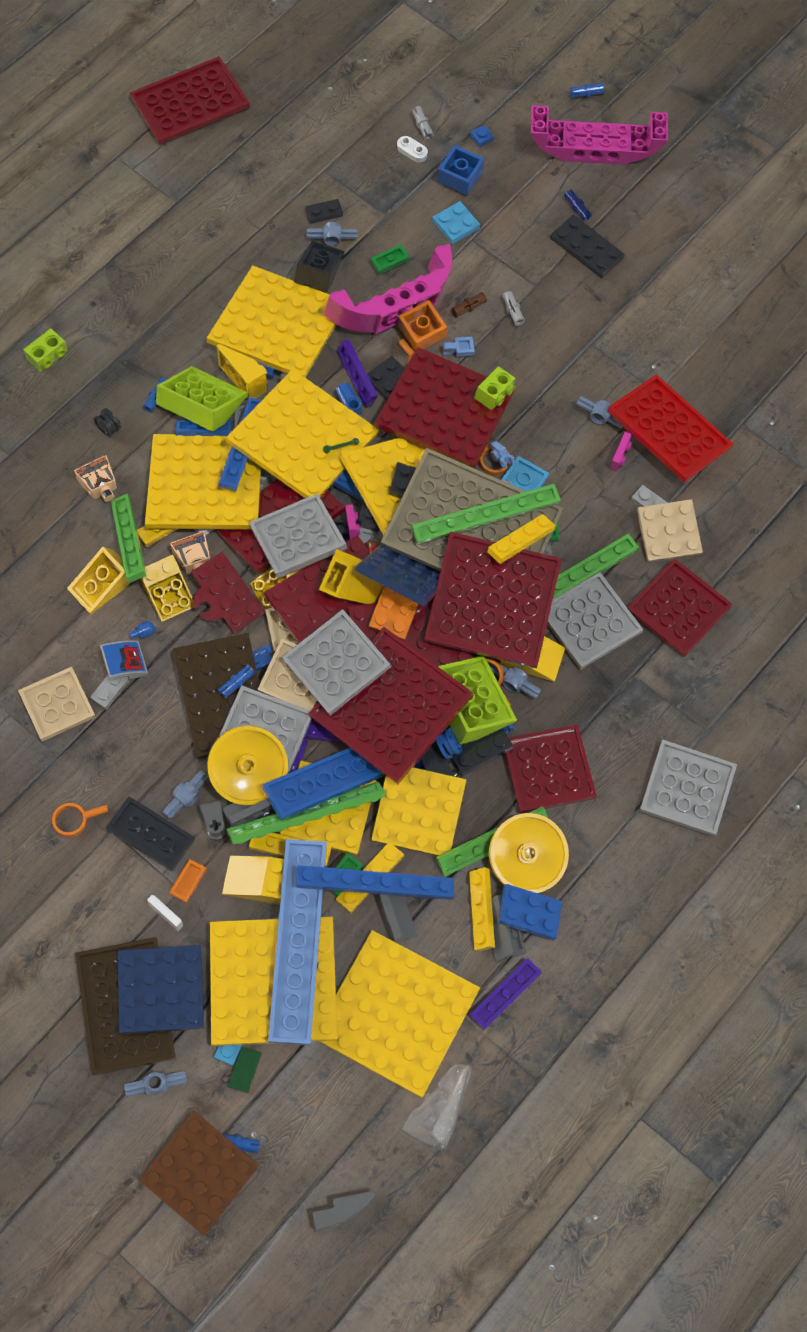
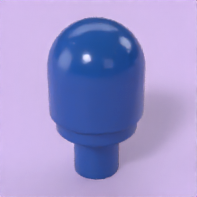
(143, 630)

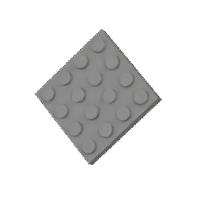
(297, 535)
(591, 621)
(336, 662)
(279, 717)
(688, 788)

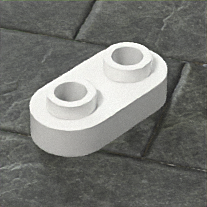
(410, 148)

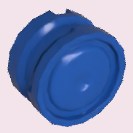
(449, 744)

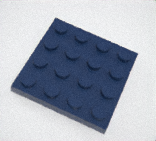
(400, 574)
(160, 989)

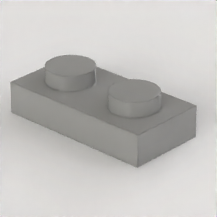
(646, 497)
(108, 691)

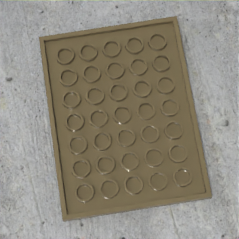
(446, 487)

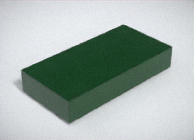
(244, 1070)

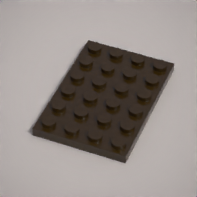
(201, 672)
(100, 1004)

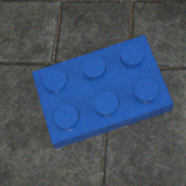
(530, 912)

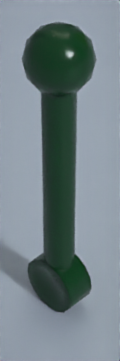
(326, 449)

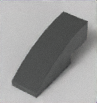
(343, 1210)

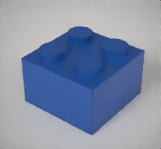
(460, 170)

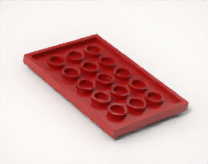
(670, 428)

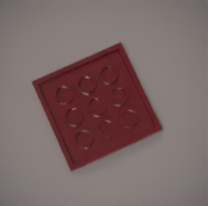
(679, 607)
(550, 769)

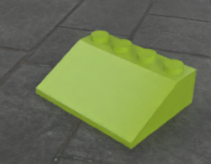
(200, 398)
(487, 708)

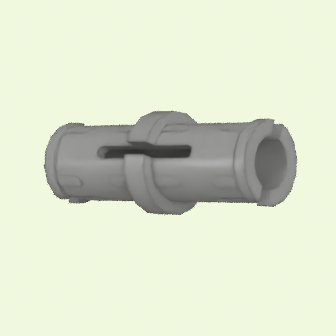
(422, 122)
(510, 301)

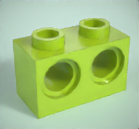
(43, 348)
(495, 388)

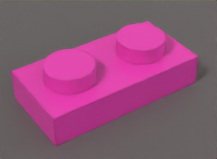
(619, 458)
(352, 519)

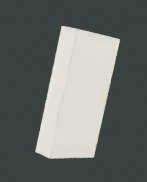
(165, 912)

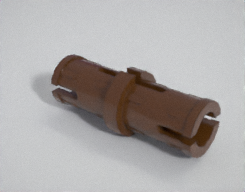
(478, 300)

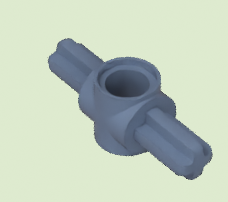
(332, 233)
(598, 411)
(516, 681)
(185, 794)
(166, 1081)

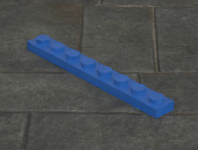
(374, 882)

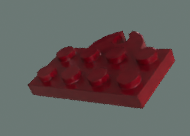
(225, 594)

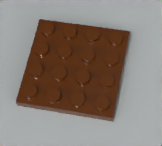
(199, 1173)

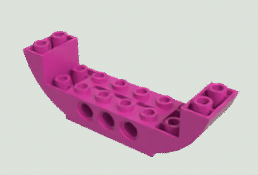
(598, 141)
(383, 310)

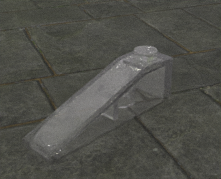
(437, 1116)

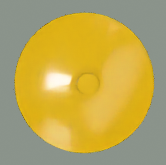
(244, 762)
(529, 852)

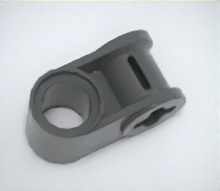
(213, 817)

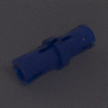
(577, 205)

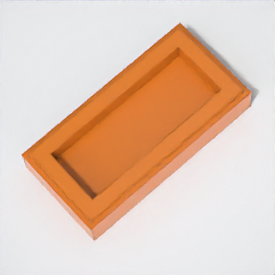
(188, 881)

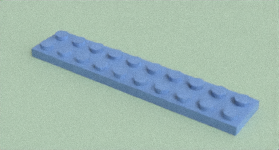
(296, 948)

